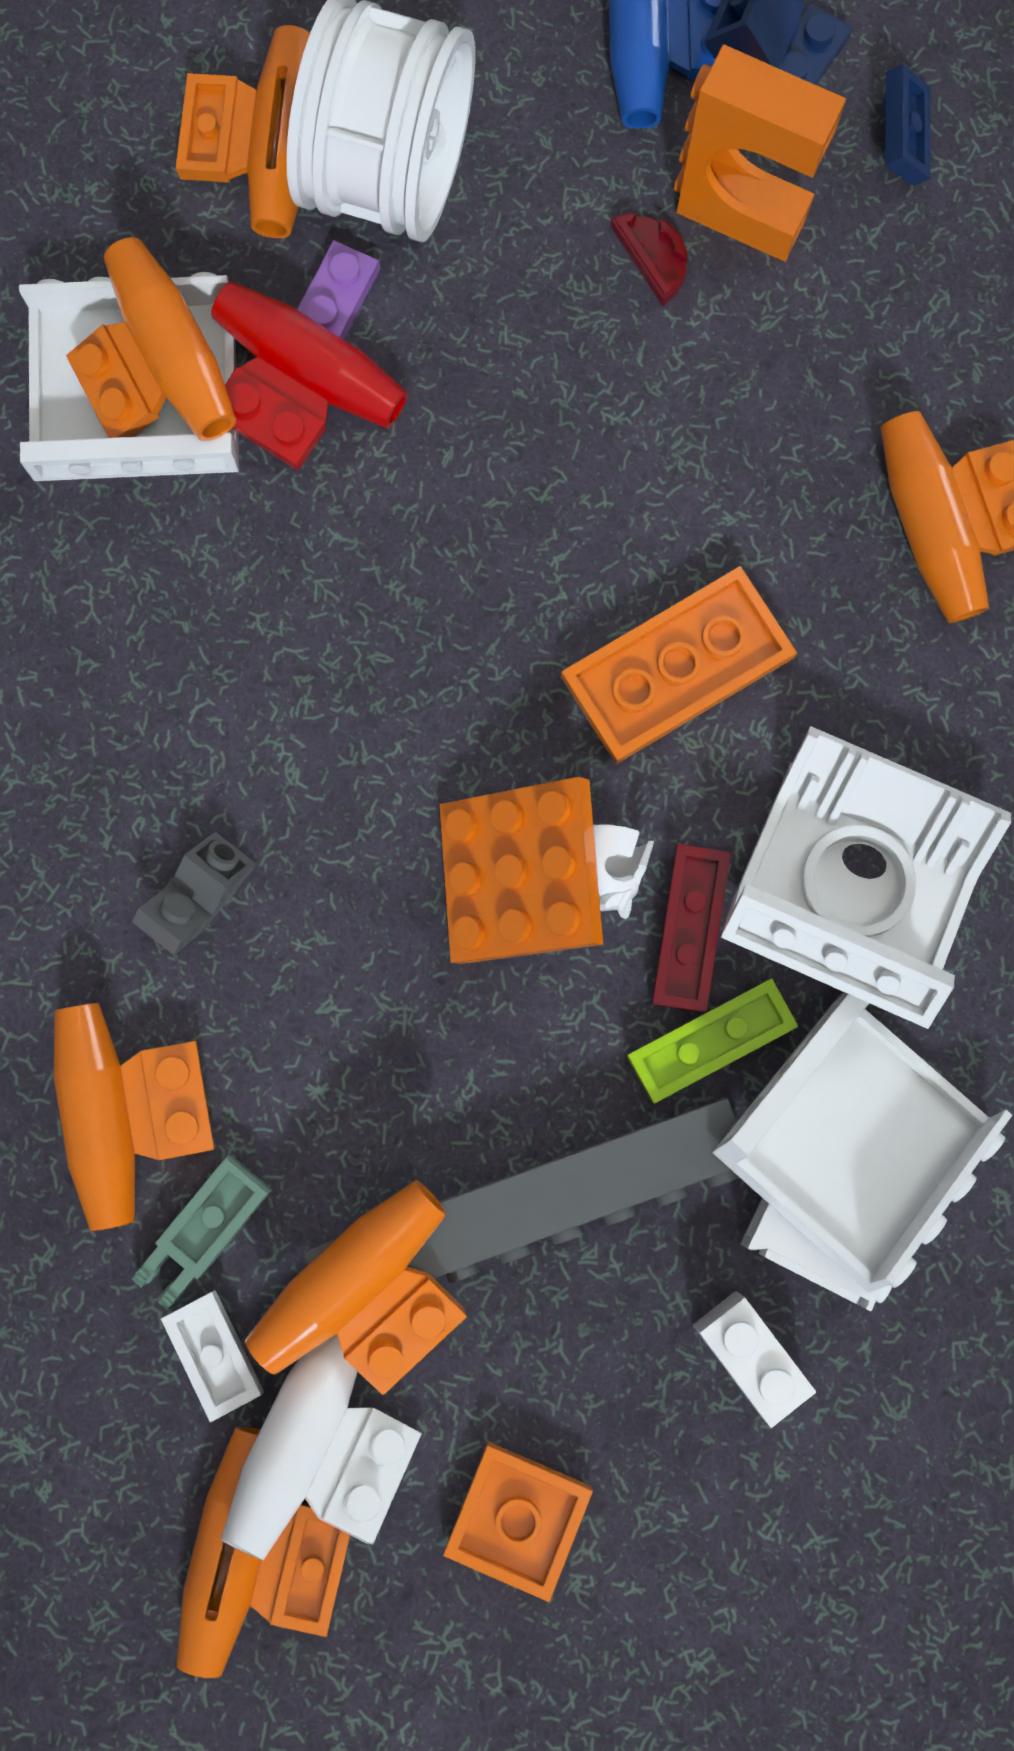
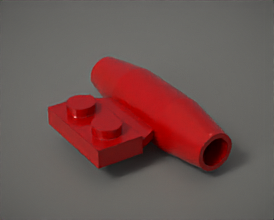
(296, 374)

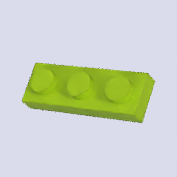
(712, 1041)

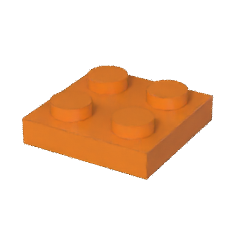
(518, 1521)

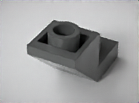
(196, 894)

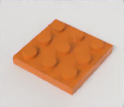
(521, 872)

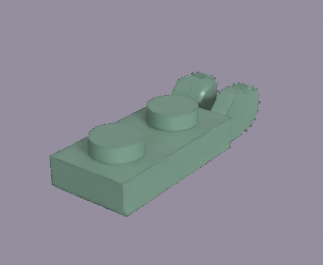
(205, 1227)

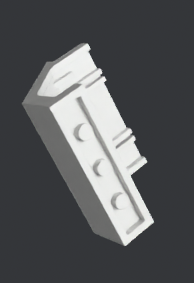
(860, 934)

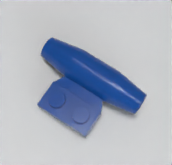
(649, 40)

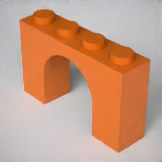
(759, 111)

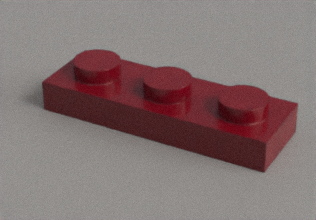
(691, 928)

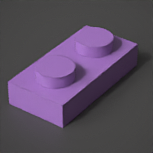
(339, 288)

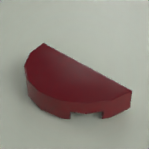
(655, 251)

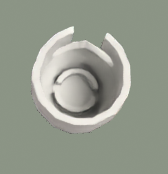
(619, 866)

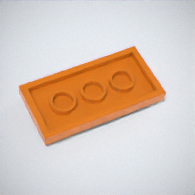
(678, 665)

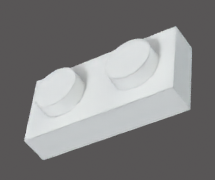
(212, 1356)

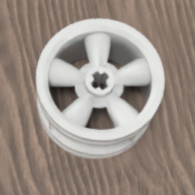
(379, 116)

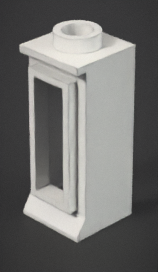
(793, 1250)

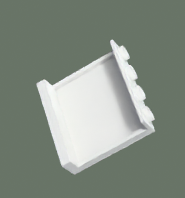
(63, 426)
(861, 1145)

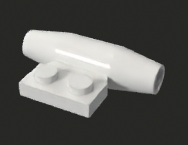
(319, 1452)

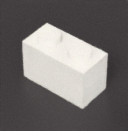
(754, 1358)

